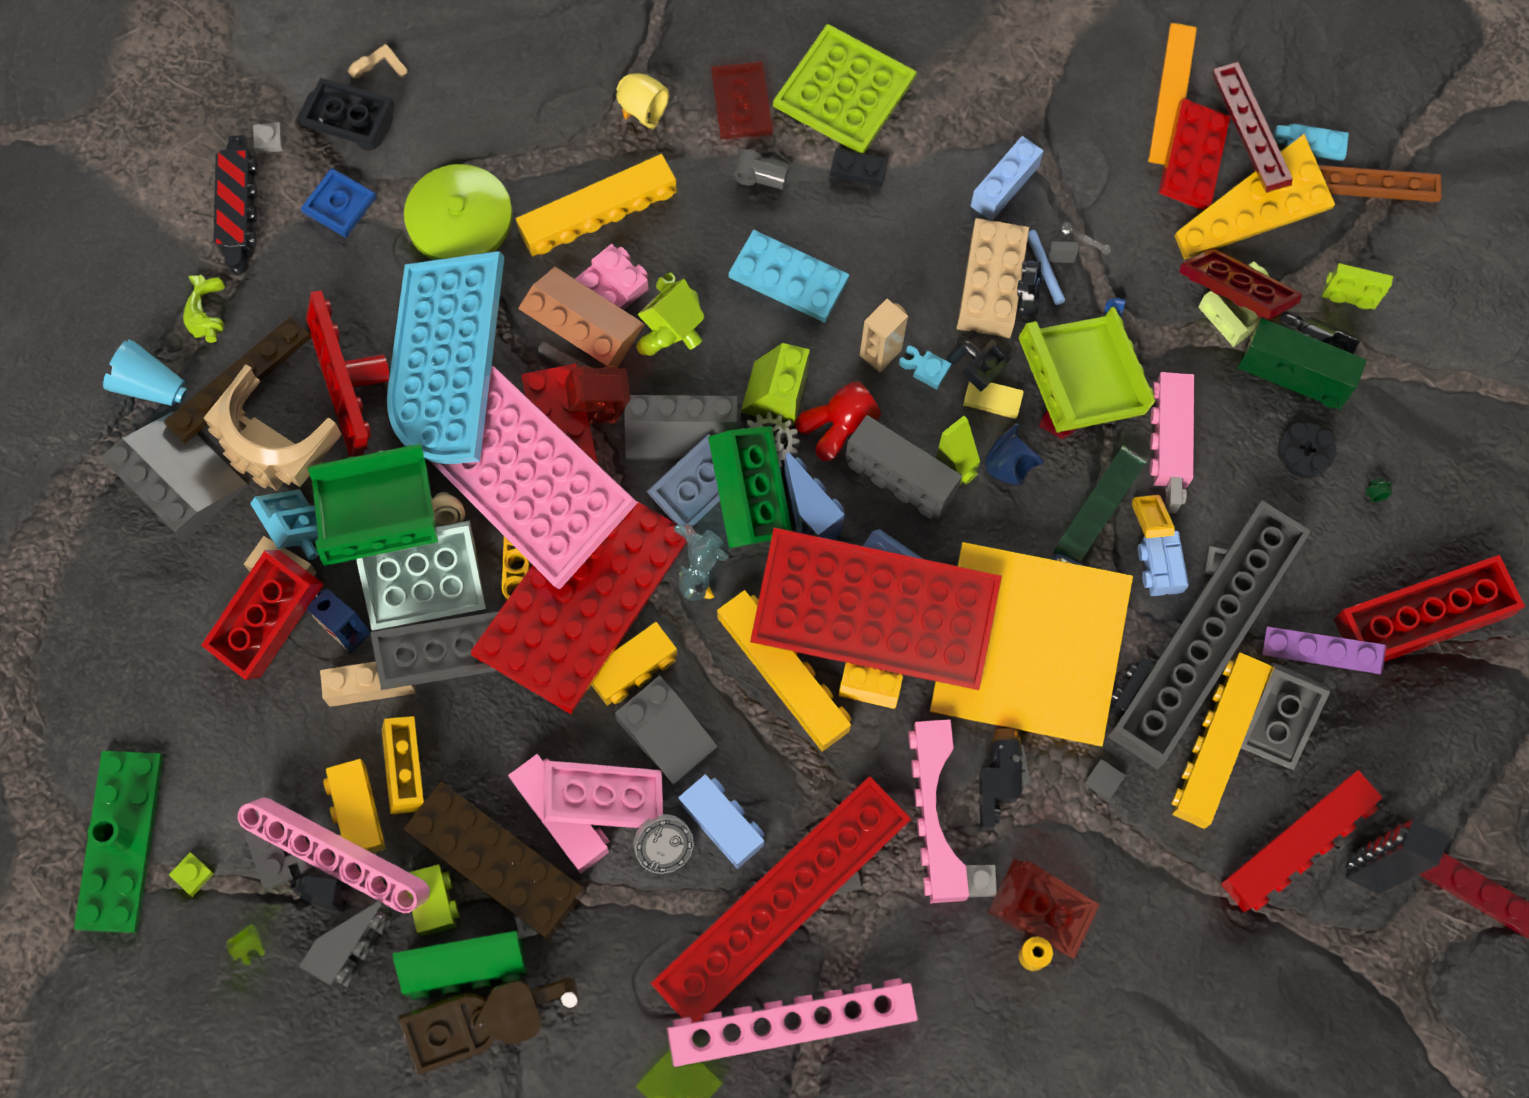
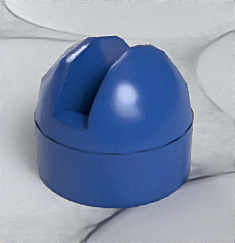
(1118, 303)

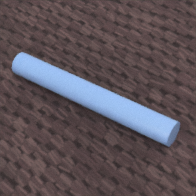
(1047, 271)

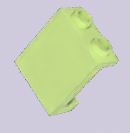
(1230, 319)

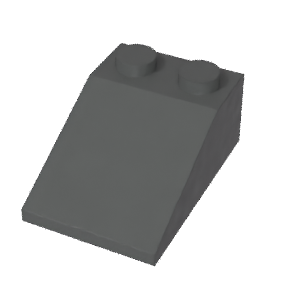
(1285, 716)
(665, 730)

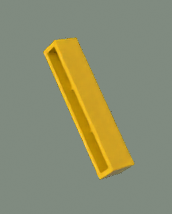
(596, 205)
(787, 676)
(1221, 740)

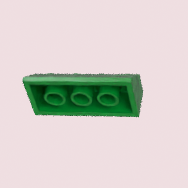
(749, 485)
(460, 965)

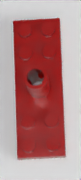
(343, 375)

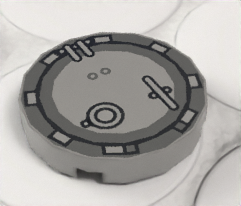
(663, 844)

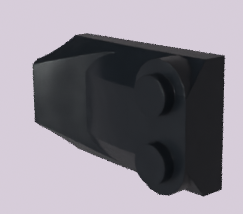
(348, 113)

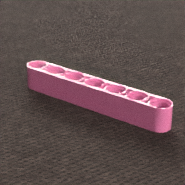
(347, 854)

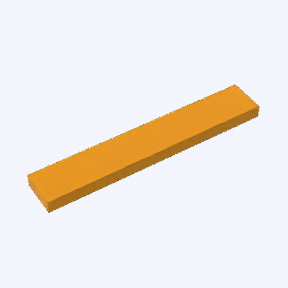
(1172, 87)

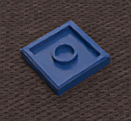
(338, 202)

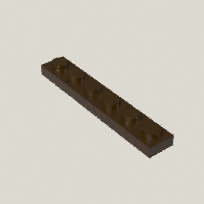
(261, 358)

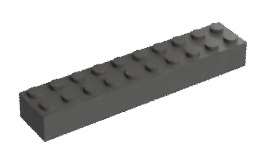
(1209, 635)

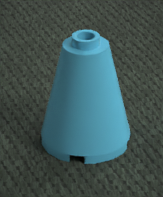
(143, 376)

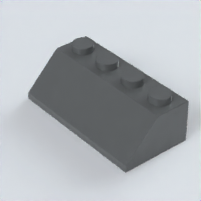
(673, 424)

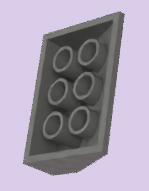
(174, 479)

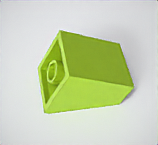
(777, 383)

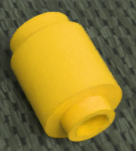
(1026, 955)

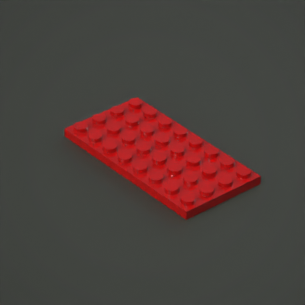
(876, 609)
(564, 636)

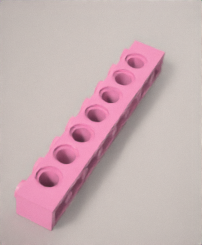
(900, 1010)

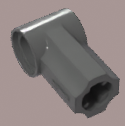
(752, 169)

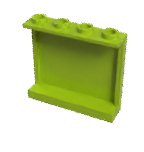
(1087, 371)

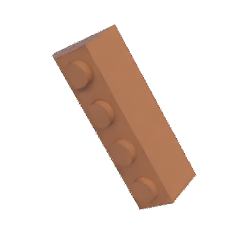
(582, 317)

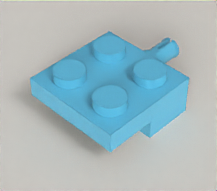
(288, 520)

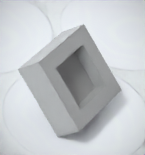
(268, 137)
(1174, 494)
(981, 880)

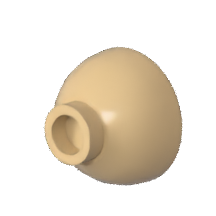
(447, 509)

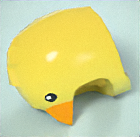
(642, 95)

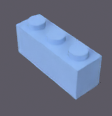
(1006, 178)
(722, 820)

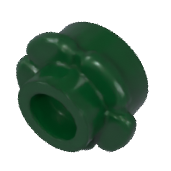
(1379, 490)

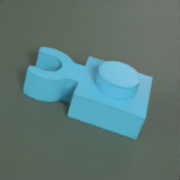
(928, 369)

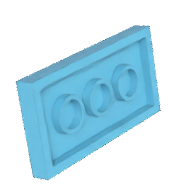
(789, 276)

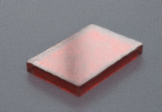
(741, 100)

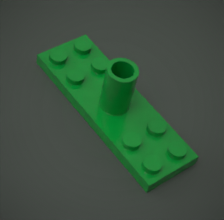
(119, 842)

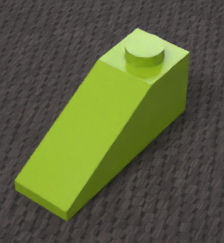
(959, 450)

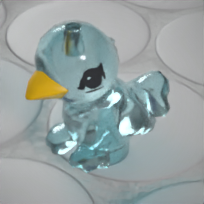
(703, 554)

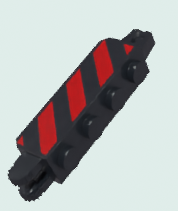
(234, 203)

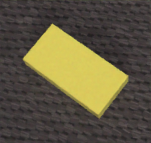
(994, 399)

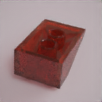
(1043, 907)

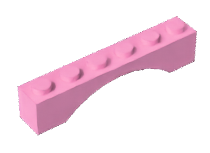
(945, 871)

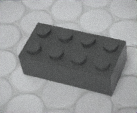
(902, 468)

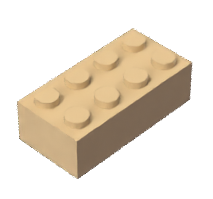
(992, 278)

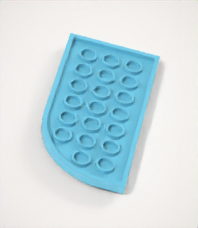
(445, 355)

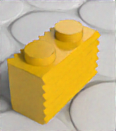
(870, 685)

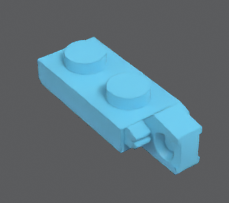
(1322, 142)

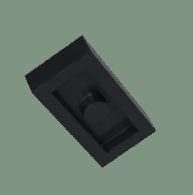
(858, 167)
(1135, 677)

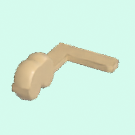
(366, 63)

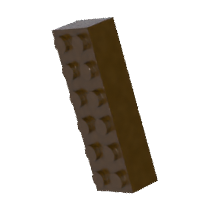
(494, 861)

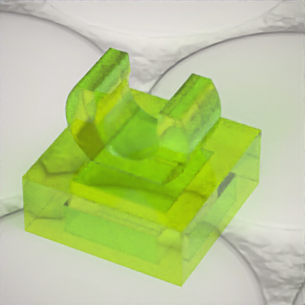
(244, 942)

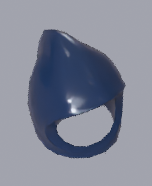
(1011, 458)

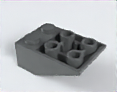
(342, 949)

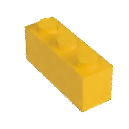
(634, 664)
(402, 765)
(354, 805)

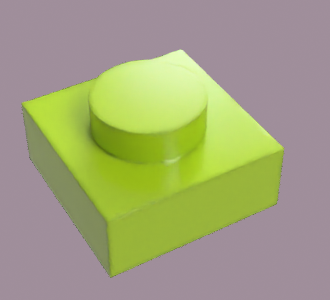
(191, 874)

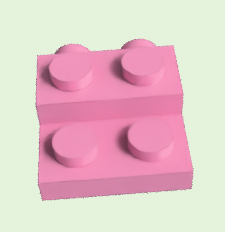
(615, 277)

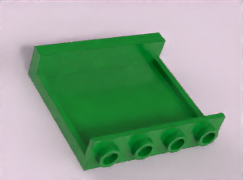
(372, 504)

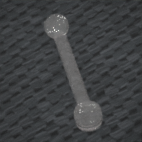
(1067, 228)

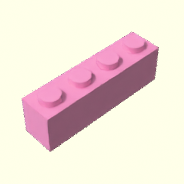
(1173, 428)
(578, 841)

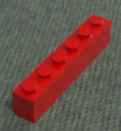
(1301, 841)

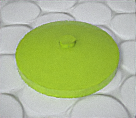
(458, 212)

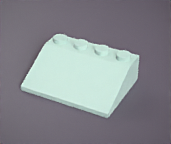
(423, 580)

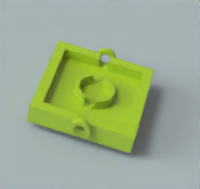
(1356, 286)

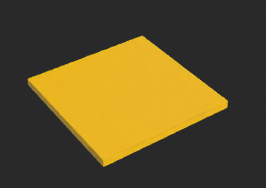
(1047, 648)

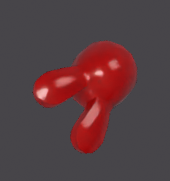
(845, 411)

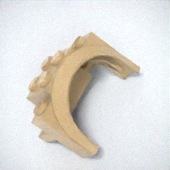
(259, 448)

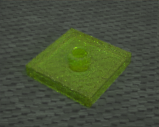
(680, 1081)

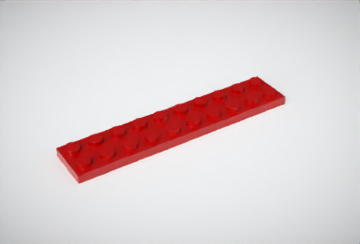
(781, 902)

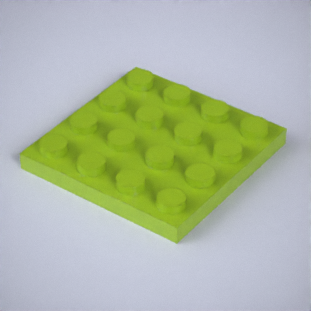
(844, 89)

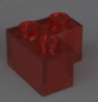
(599, 392)

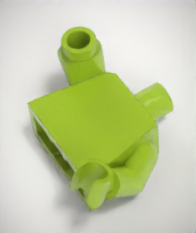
(671, 316)

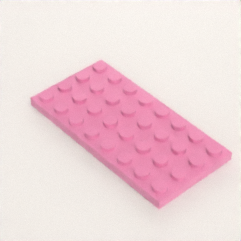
(538, 485)

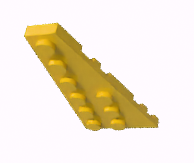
(1251, 211)

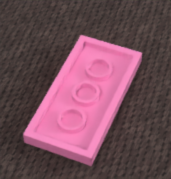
(601, 794)

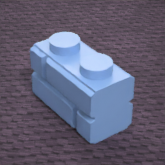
(1163, 565)

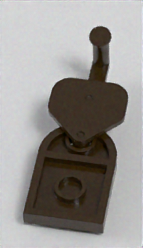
(447, 1029)

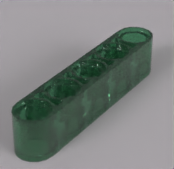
(1101, 504)

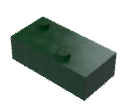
(1302, 364)

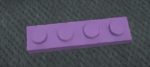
(1324, 650)

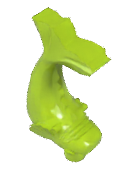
(193, 316)

